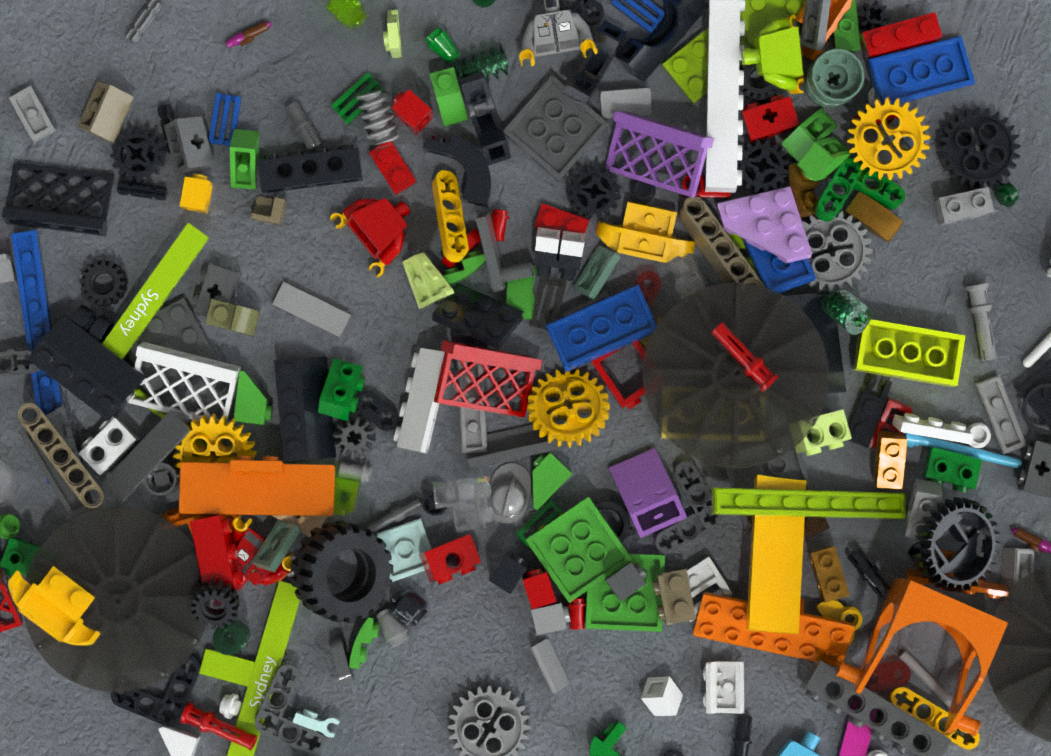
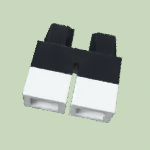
(547, 256)

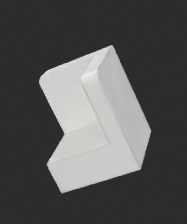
(662, 696)

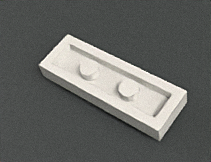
(933, 428)

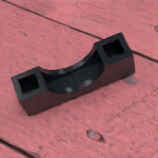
(643, 56)

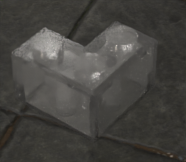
(470, 502)

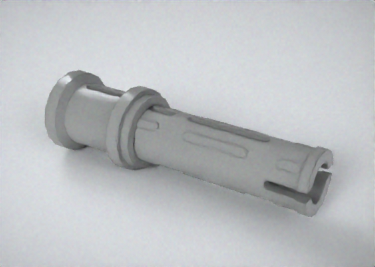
(980, 308)

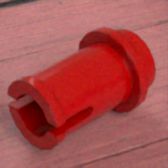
(499, 220)
(576, 613)

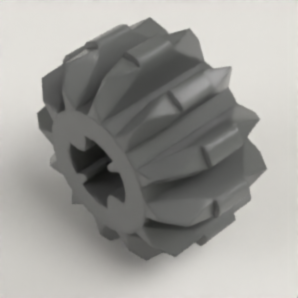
(350, 445)

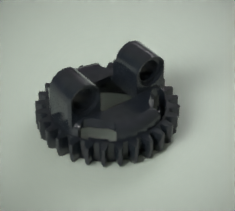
(965, 522)

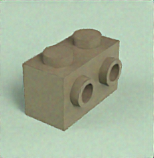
(105, 111)

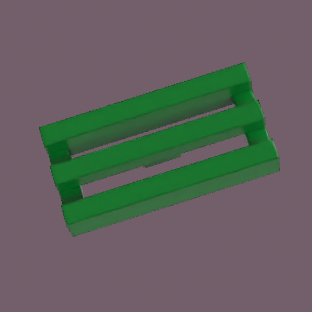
(341, 112)
(557, 510)

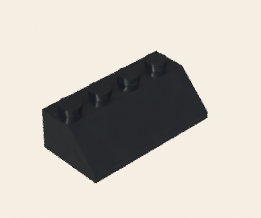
(87, 368)
(303, 429)

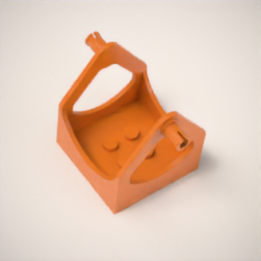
(969, 627)

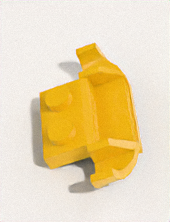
(645, 234)
(54, 606)

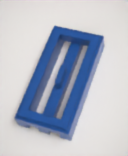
(615, 3)
(227, 98)

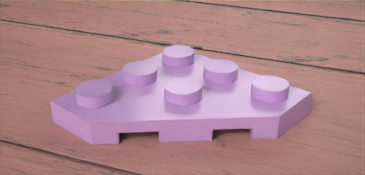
(768, 223)

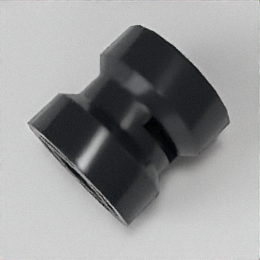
(428, 504)

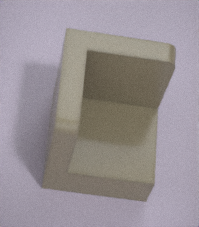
(269, 210)

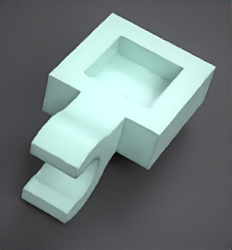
(309, 720)

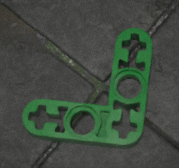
(857, 181)

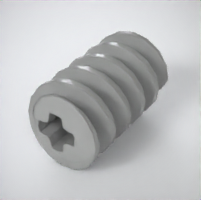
(378, 117)

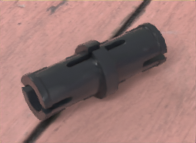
(869, 573)

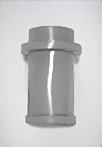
(355, 471)

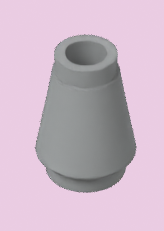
(392, 629)

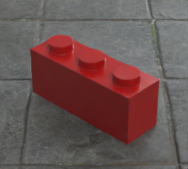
(900, 36)
(215, 550)

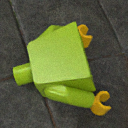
(777, 55)

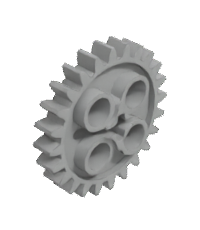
(838, 273)
(469, 715)

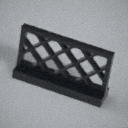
(53, 219)

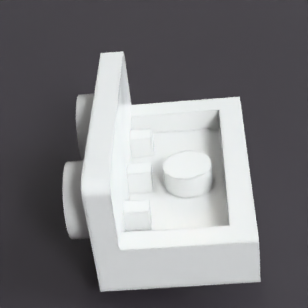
(724, 687)

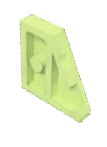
(392, 36)
(426, 280)

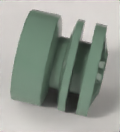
(842, 67)

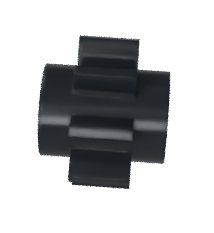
(874, 8)

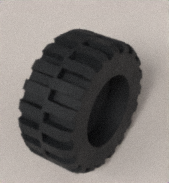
(370, 579)

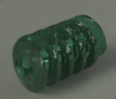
(487, 63)
(847, 311)
(241, 638)

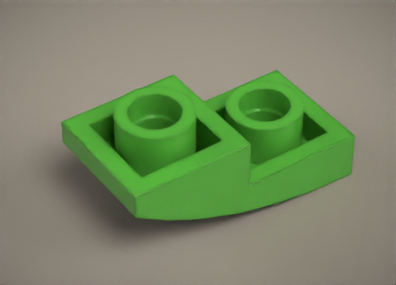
(471, 265)
(521, 295)
(366, 634)

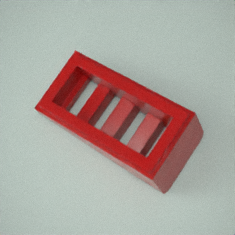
(891, 403)

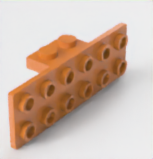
(257, 488)
(818, 638)

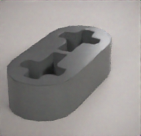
(341, 661)

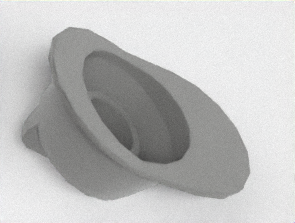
(510, 492)

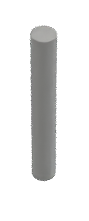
(926, 678)

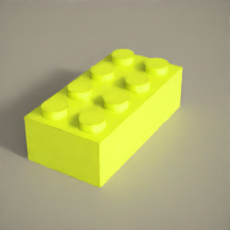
(909, 353)

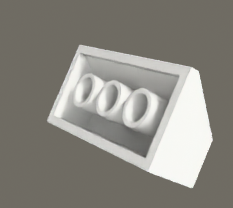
(420, 409)

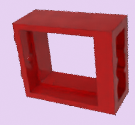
(633, 399)

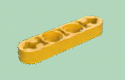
(446, 215)
(934, 717)

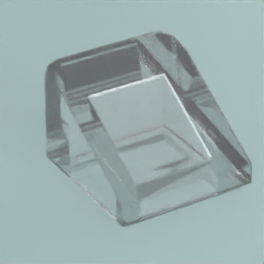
(207, 397)

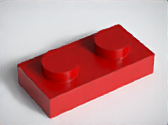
(392, 167)
(560, 220)

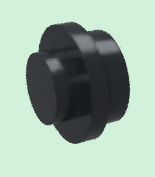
(642, 191)

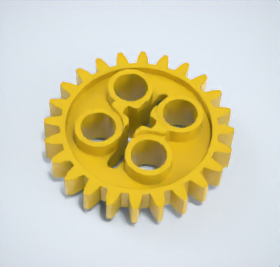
(869, 150)
(575, 427)
(212, 432)

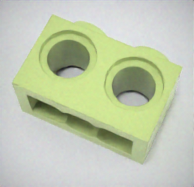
(821, 436)

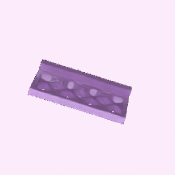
(668, 134)

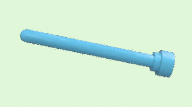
(915, 440)

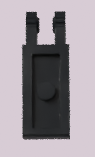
(868, 413)

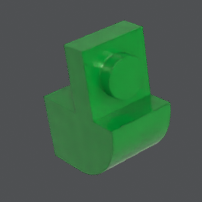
(604, 747)

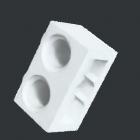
(112, 451)

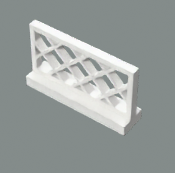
(188, 363)

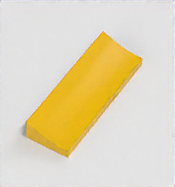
(775, 566)

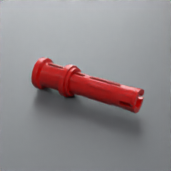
(753, 366)
(206, 724)

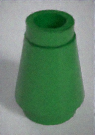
(442, 45)

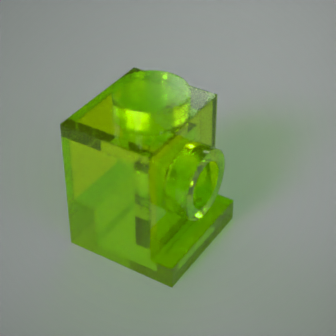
(347, 12)
(352, 489)

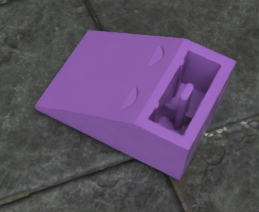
(647, 493)

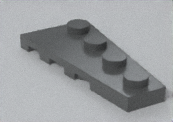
(60, 422)

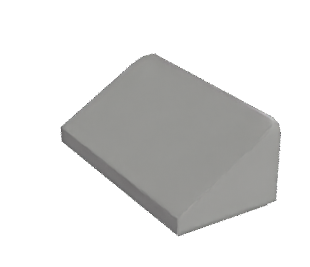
(628, 100)
(1016, 565)
(550, 665)

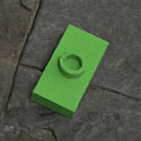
(847, 31)

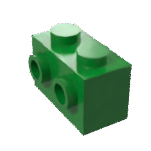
(341, 389)
(952, 468)
(18, 556)

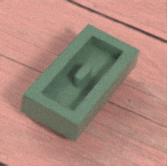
(596, 272)
(276, 546)

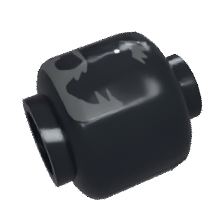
(408, 607)

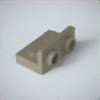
(675, 597)

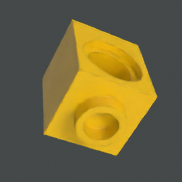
(196, 193)

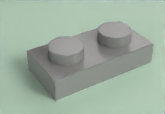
(32, 114)

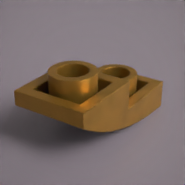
(803, 191)
(874, 216)

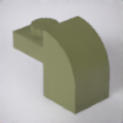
(232, 317)

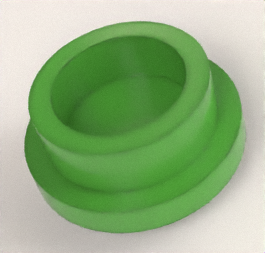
(9, 526)

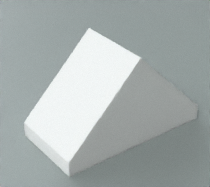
(179, 741)

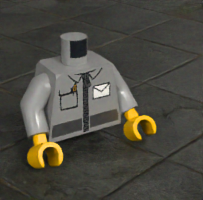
(555, 33)

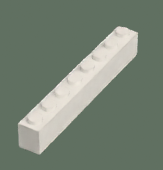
(724, 96)

